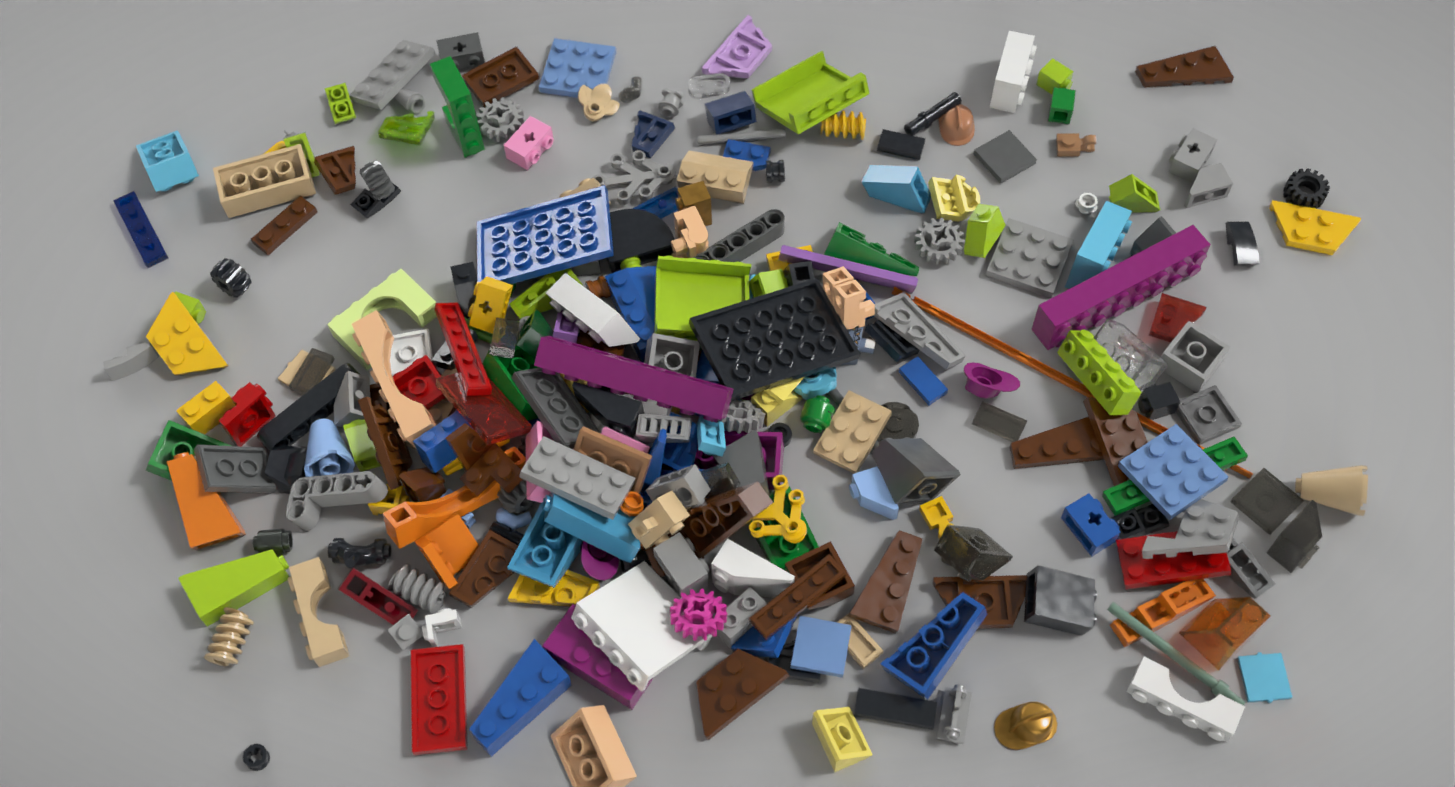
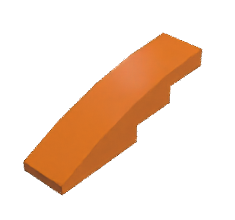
(1165, 609)

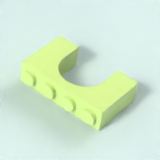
(395, 292)

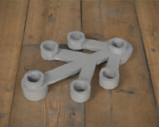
(637, 177)

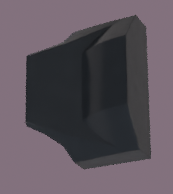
(286, 467)

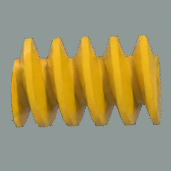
(845, 125)

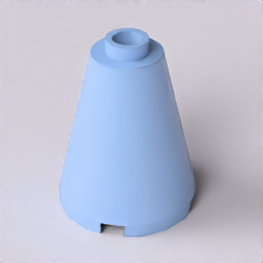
(326, 451)

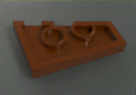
(485, 570)

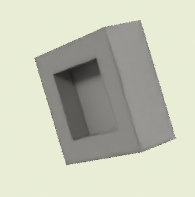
(405, 632)

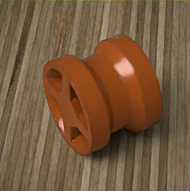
(598, 287)

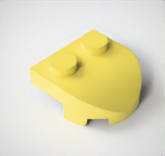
(953, 198)

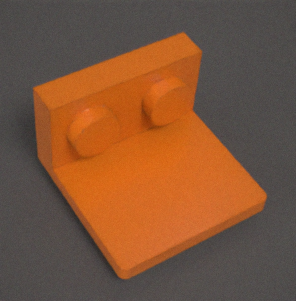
(448, 548)

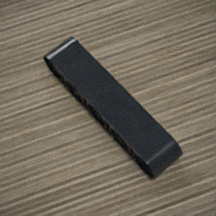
(298, 417)

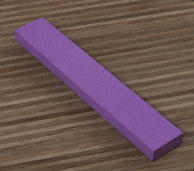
(858, 271)

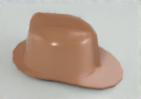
(957, 126)

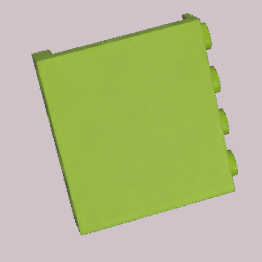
(808, 93)
(693, 288)

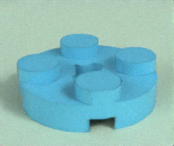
(819, 385)

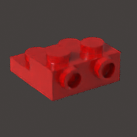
(419, 382)
(248, 415)

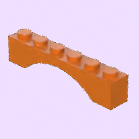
(415, 519)

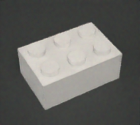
(1012, 71)

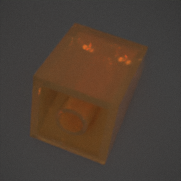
(1224, 628)

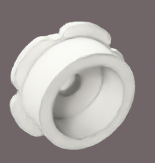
(1088, 199)

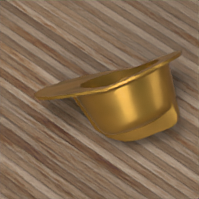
(1025, 725)

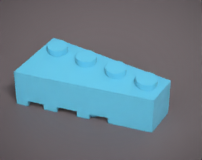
(1100, 243)

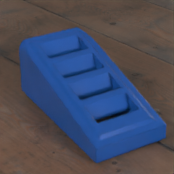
(657, 452)

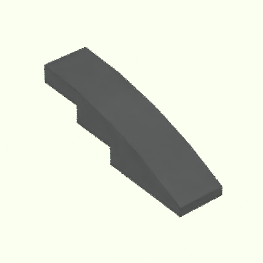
(1247, 570)

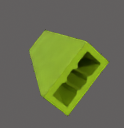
(233, 583)

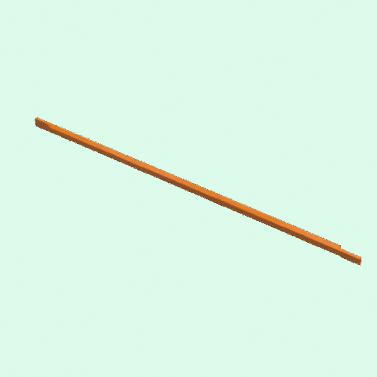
(1031, 362)

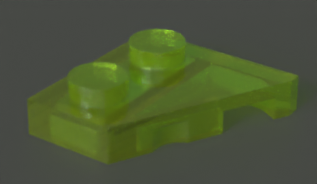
(406, 128)

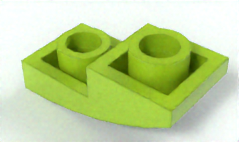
(340, 103)

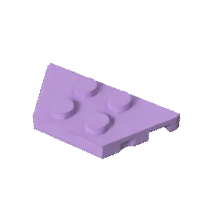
(740, 52)

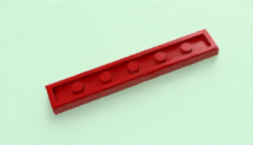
(463, 349)

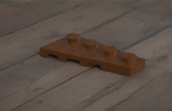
(1057, 446)

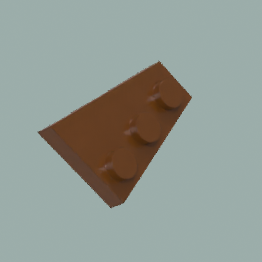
(467, 445)

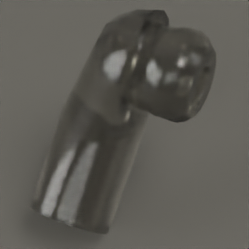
(633, 92)

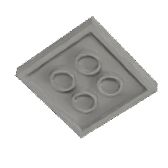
(1029, 257)

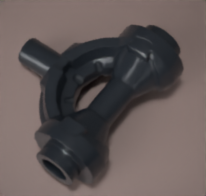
(351, 555)

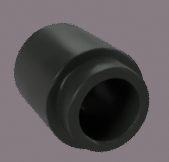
(274, 539)

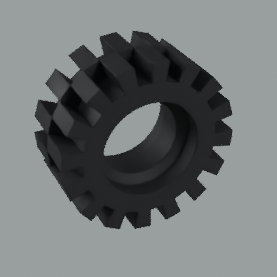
(1308, 180)

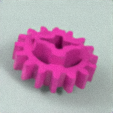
(698, 614)

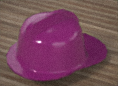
(988, 382)
(597, 562)

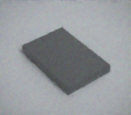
(234, 469)

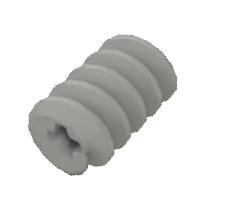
(417, 589)

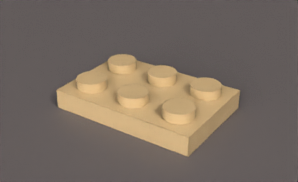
(852, 432)

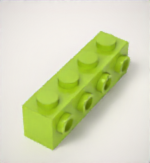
(1099, 372)

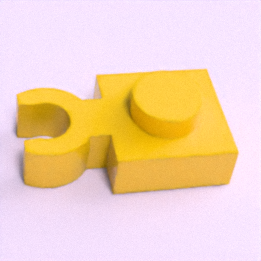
(936, 514)

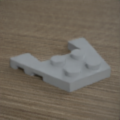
(1203, 530)

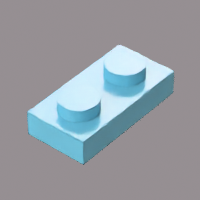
(711, 437)

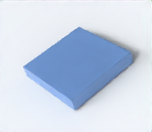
(821, 646)

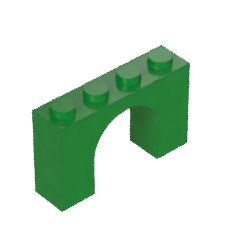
(460, 110)

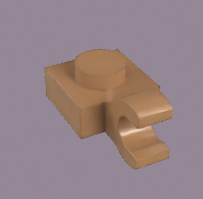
(1071, 145)

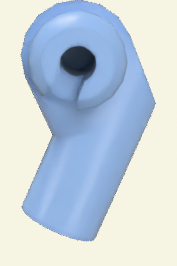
(511, 520)

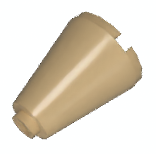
(1336, 488)

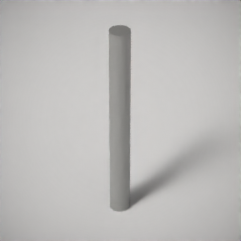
(744, 136)

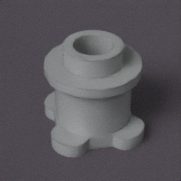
(670, 103)

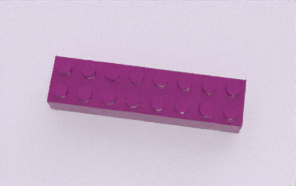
(1121, 286)

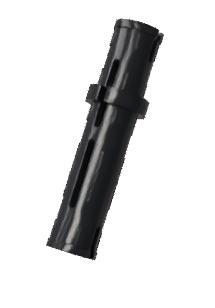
(926, 118)

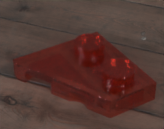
(1172, 316)

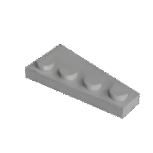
(917, 328)

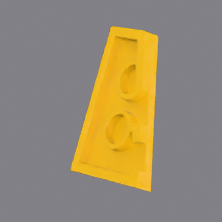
(568, 590)

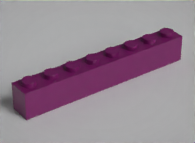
(633, 377)

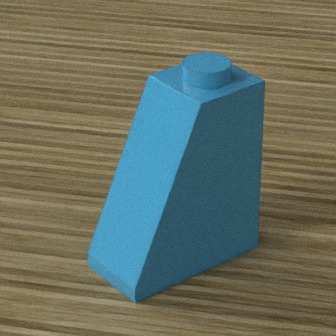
(898, 186)

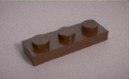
(284, 225)

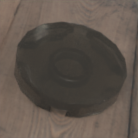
(901, 423)

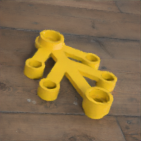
(775, 512)

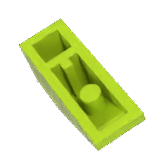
(536, 295)

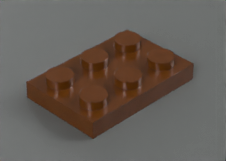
(500, 76)

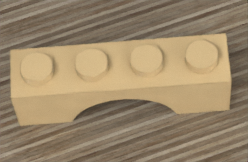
(325, 640)

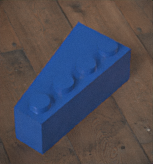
(936, 646)
(521, 697)

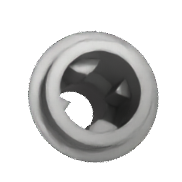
(410, 100)

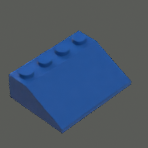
(634, 299)

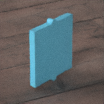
(1264, 677)

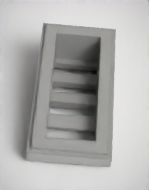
(648, 436)

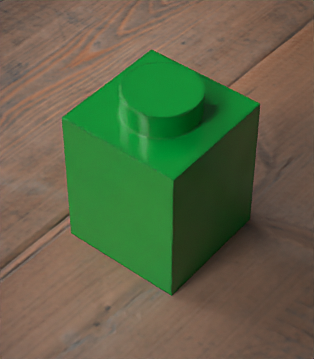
(1061, 105)

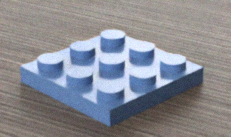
(574, 65)
(1173, 471)

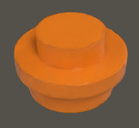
(632, 504)

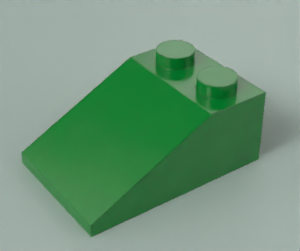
(173, 441)
(776, 548)

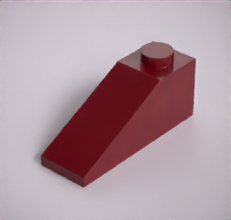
(375, 597)

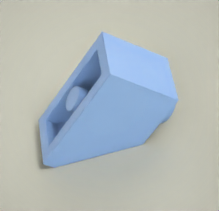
(873, 493)

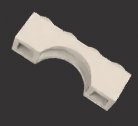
(1215, 717)

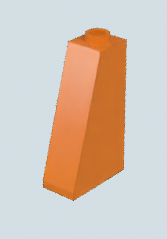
(204, 514)

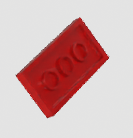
(1166, 570)
(438, 699)

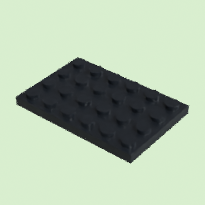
(774, 338)

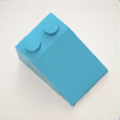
(167, 161)

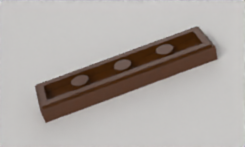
(797, 597)

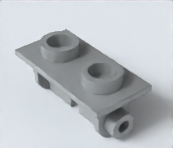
(954, 714)

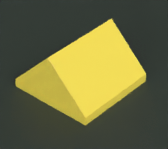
(840, 737)

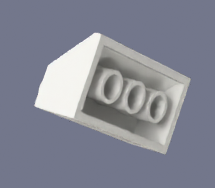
(590, 313)

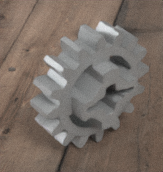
(500, 118)
(939, 241)
(743, 417)

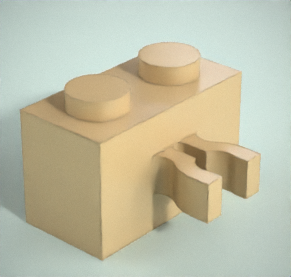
(659, 519)

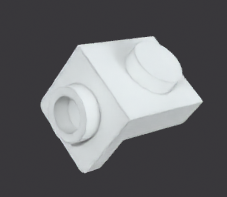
(439, 622)

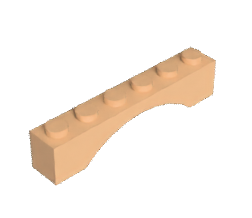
(377, 340)

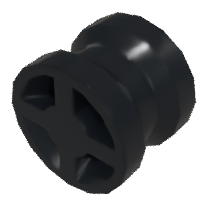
(775, 171)

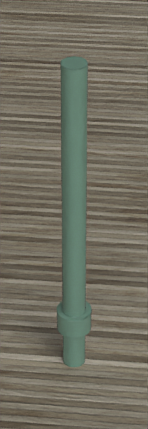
(1217, 687)

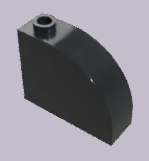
(639, 236)

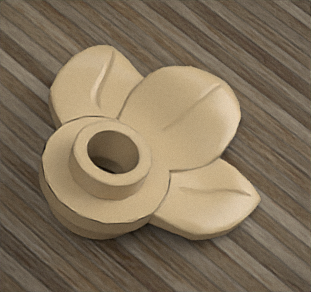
(599, 99)

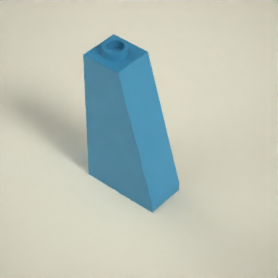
(606, 534)

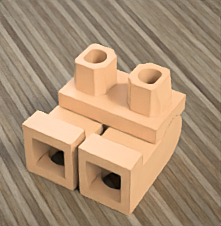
(689, 234)
(847, 297)

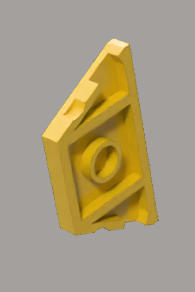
(1312, 227)
(182, 340)

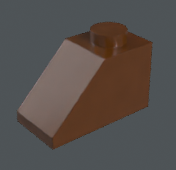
(423, 485)

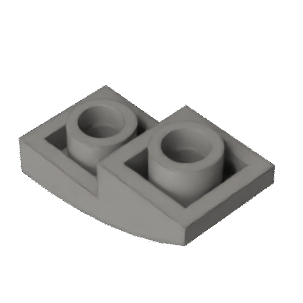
(137, 358)

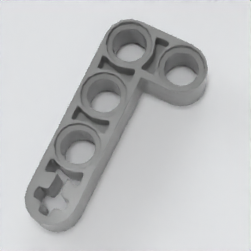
(314, 492)

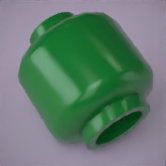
(817, 414)

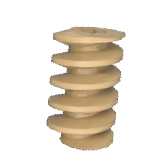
(228, 637)

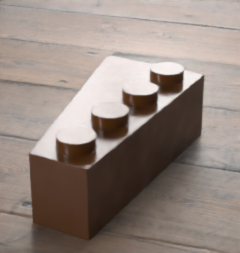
(723, 516)

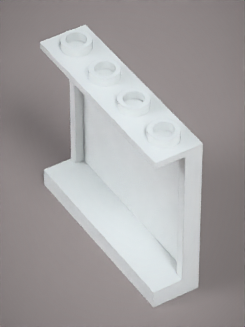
(633, 624)

